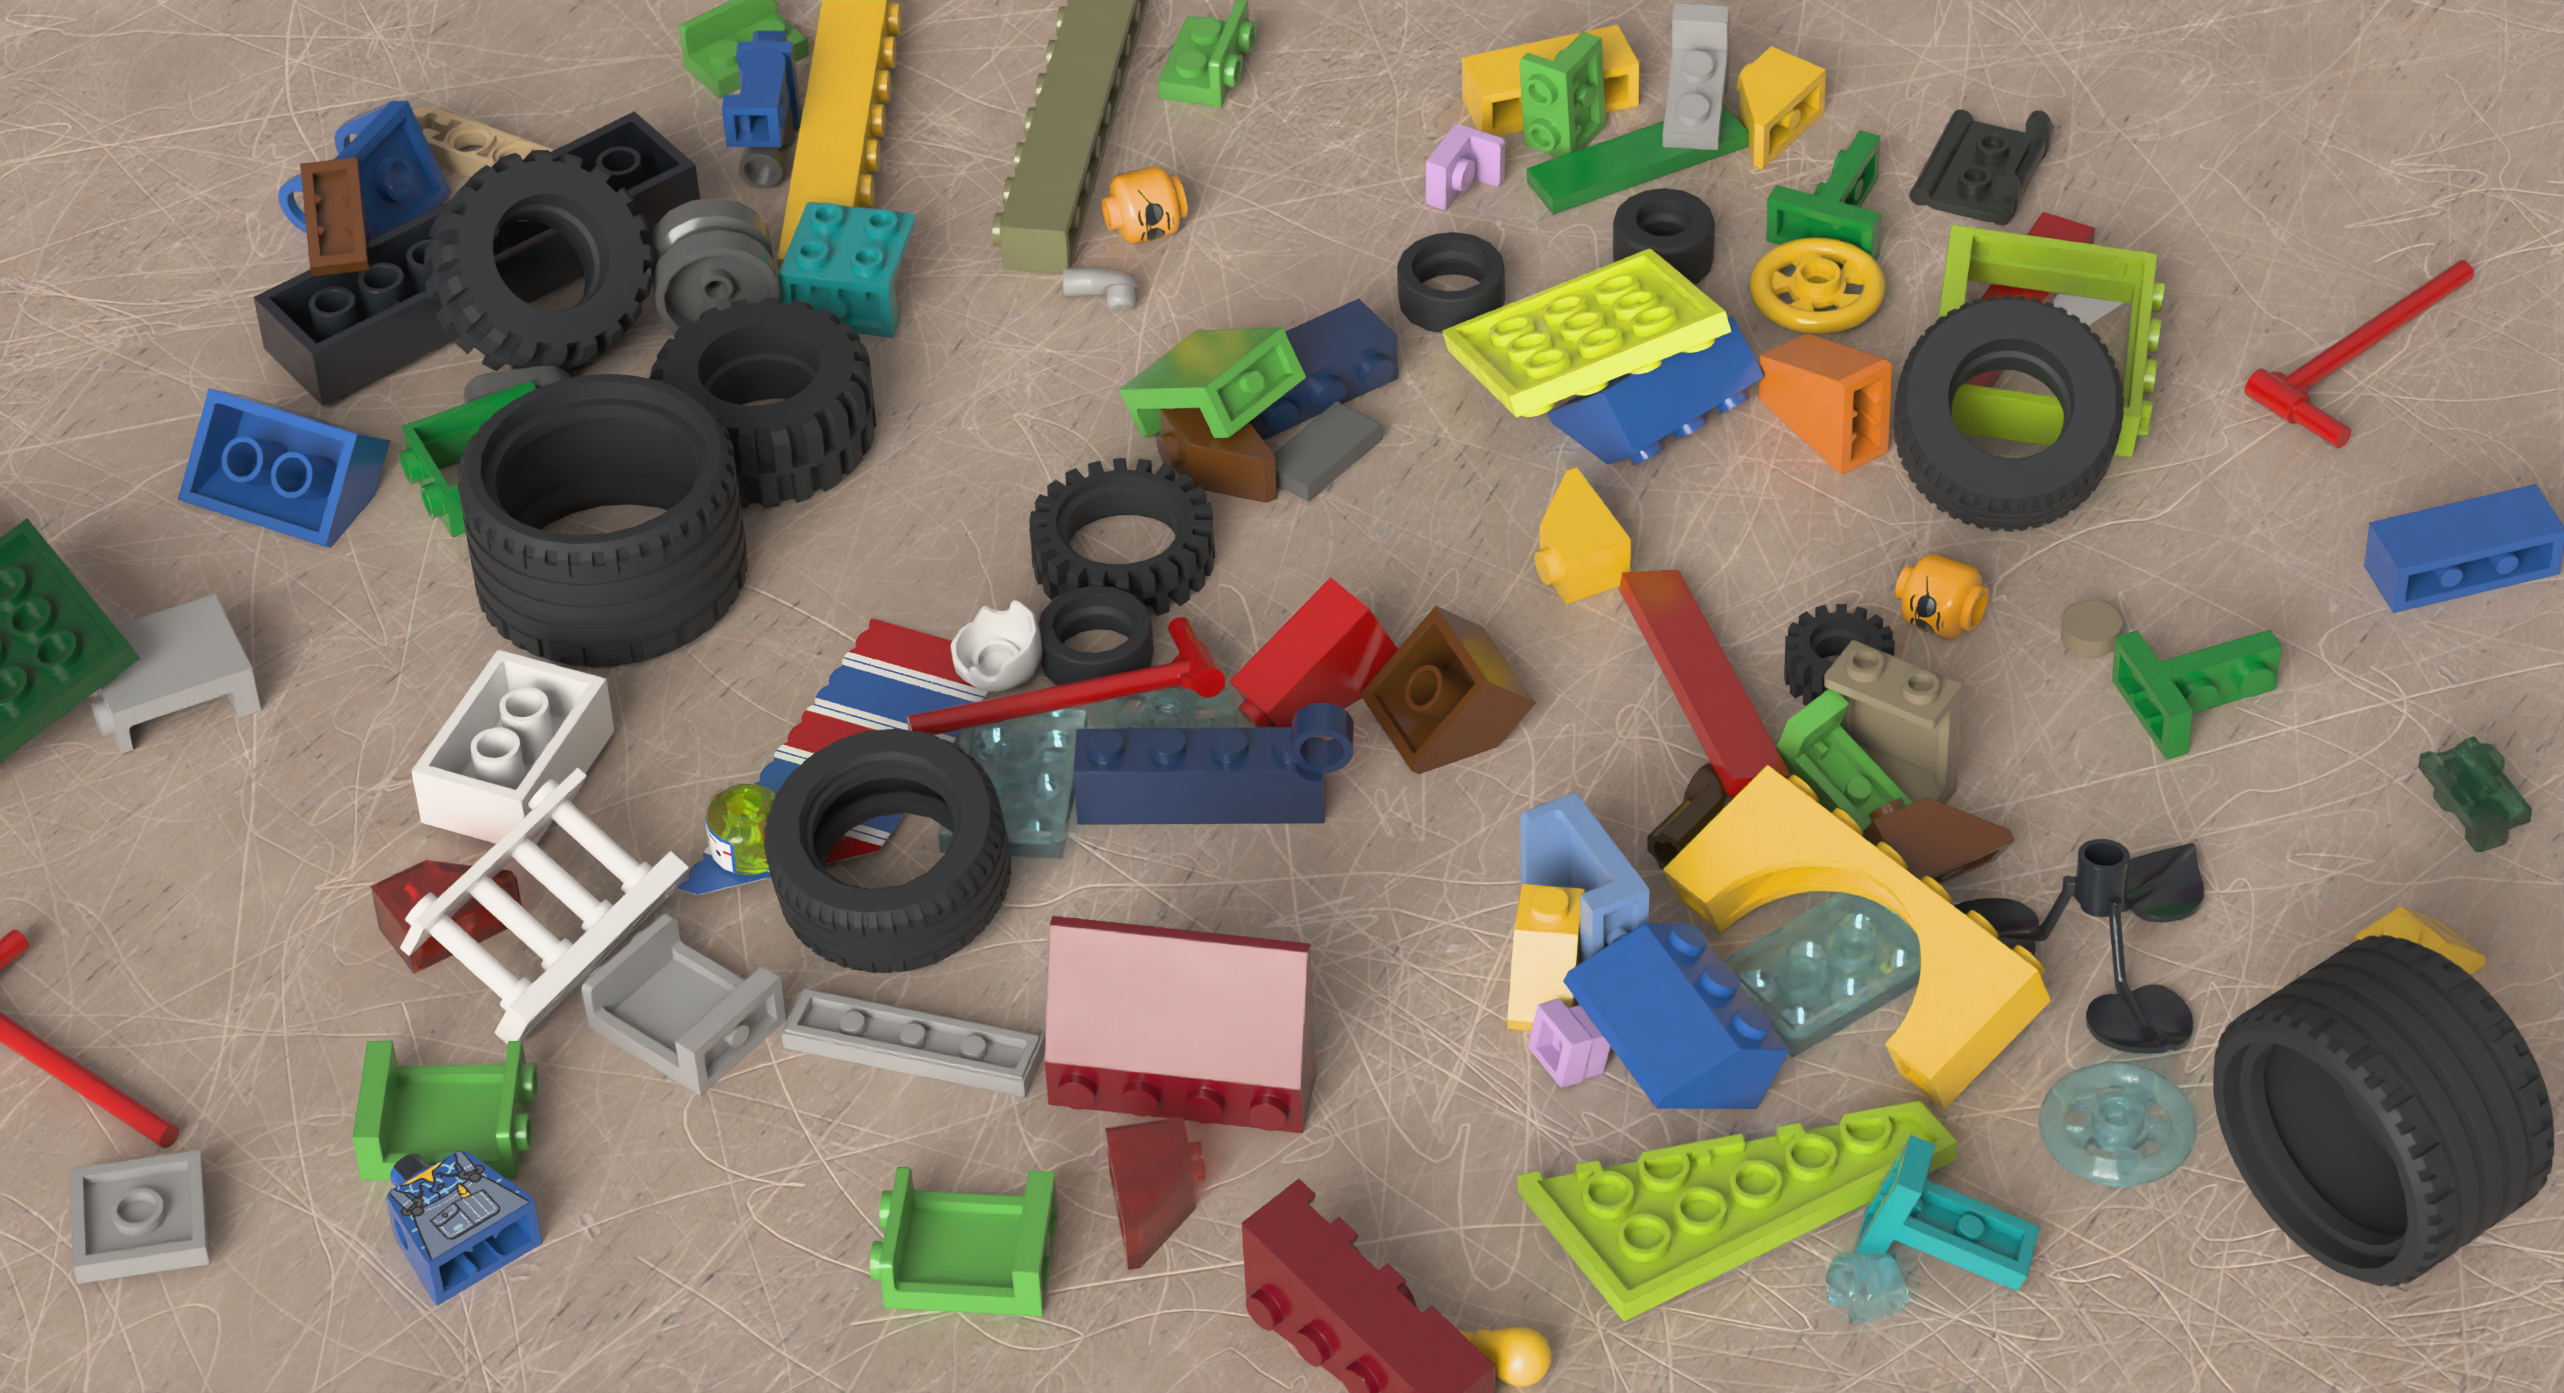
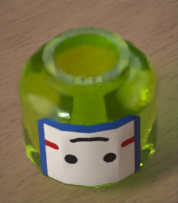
(737, 826)

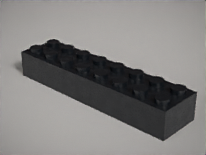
(367, 323)

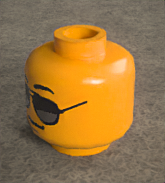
(1145, 205)
(1942, 596)

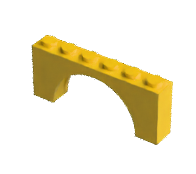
(1784, 843)

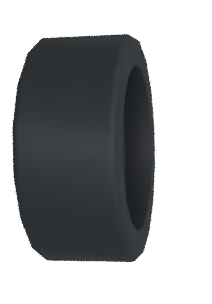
(1449, 255)
(1090, 610)

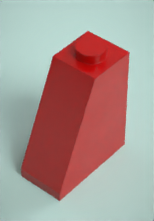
(1315, 657)

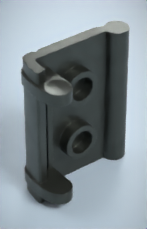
(1982, 167)

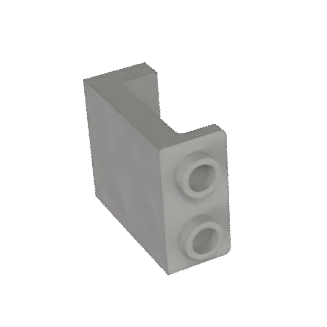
(184, 660)
(681, 1007)

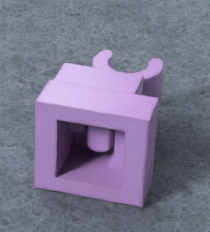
(1567, 1043)

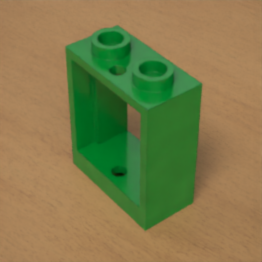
(441, 442)

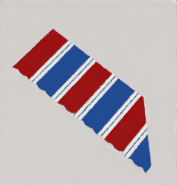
(877, 687)

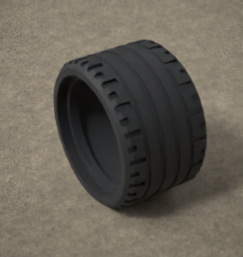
(618, 591)
(2383, 1110)

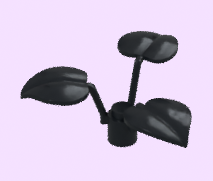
(2107, 882)

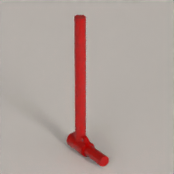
(2289, 394)
(1191, 669)
(72, 1072)

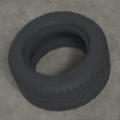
(872, 778)

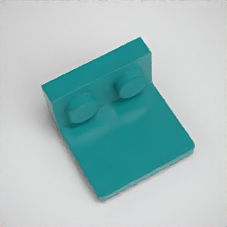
(848, 264)

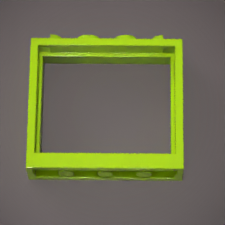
(2061, 269)

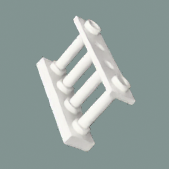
(564, 962)

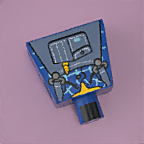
(458, 1221)

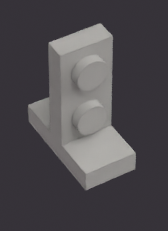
(1697, 76)

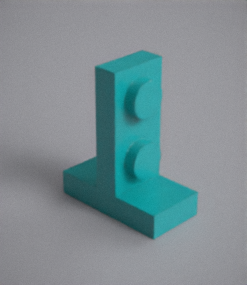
(1945, 1222)

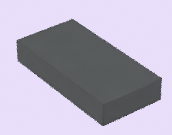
(1324, 450)

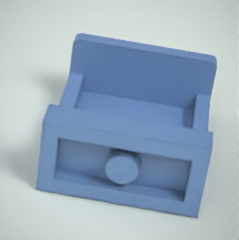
(1571, 849)

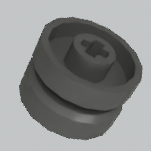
(708, 258)

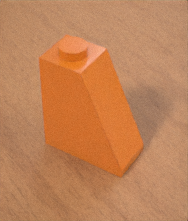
(1830, 398)

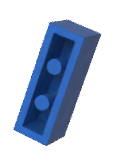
(2464, 548)

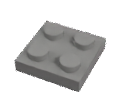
(139, 1216)

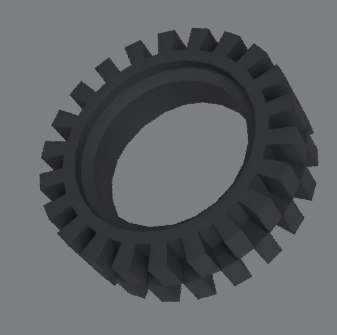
(1124, 493)

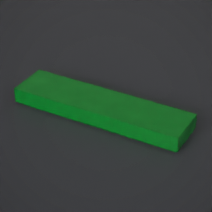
(1623, 164)

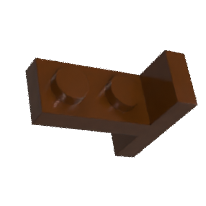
(335, 217)

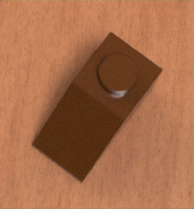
(1228, 466)
(1937, 837)

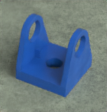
(390, 153)

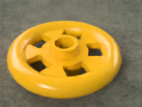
(1817, 285)

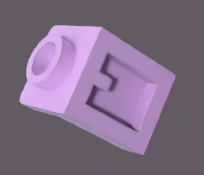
(1460, 159)

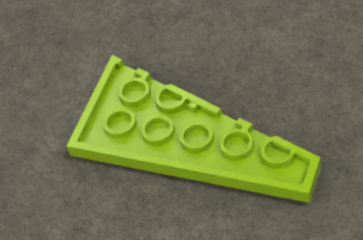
(1719, 1202)

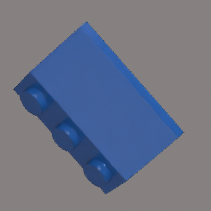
(1645, 407)
(281, 468)
(1679, 1019)

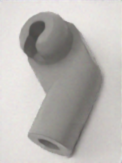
(1099, 280)

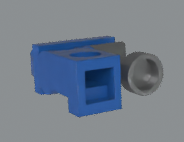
(765, 109)

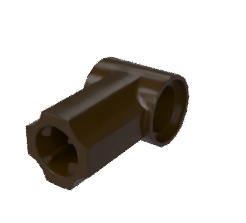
(1701, 804)

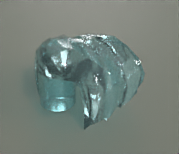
(1866, 1285)

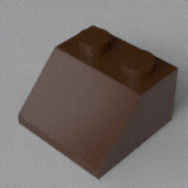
(1446, 693)

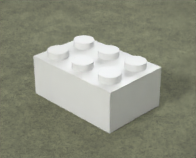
(508, 740)

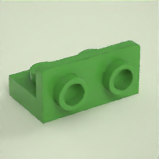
(712, 40)
(1208, 58)
(1563, 97)

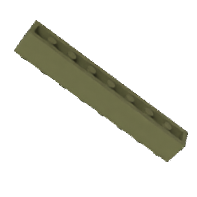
(1067, 134)

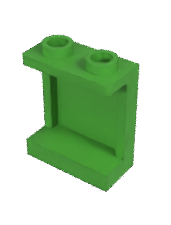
(1222, 373)
(442, 1111)
(966, 1248)

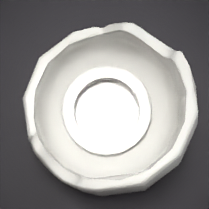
(998, 648)

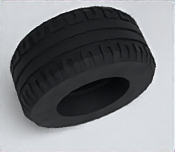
(2021, 338)

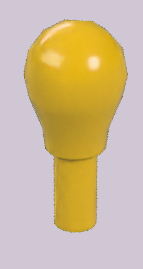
(1518, 1353)

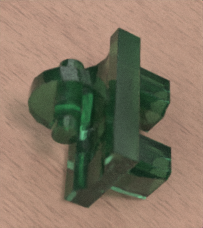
(2477, 791)

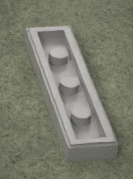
(913, 1042)

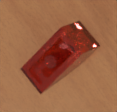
(402, 891)
(1152, 1183)

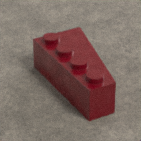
(1344, 1312)

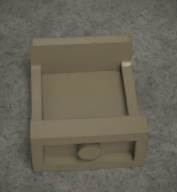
(1901, 719)

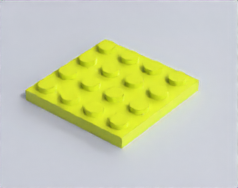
(1586, 333)

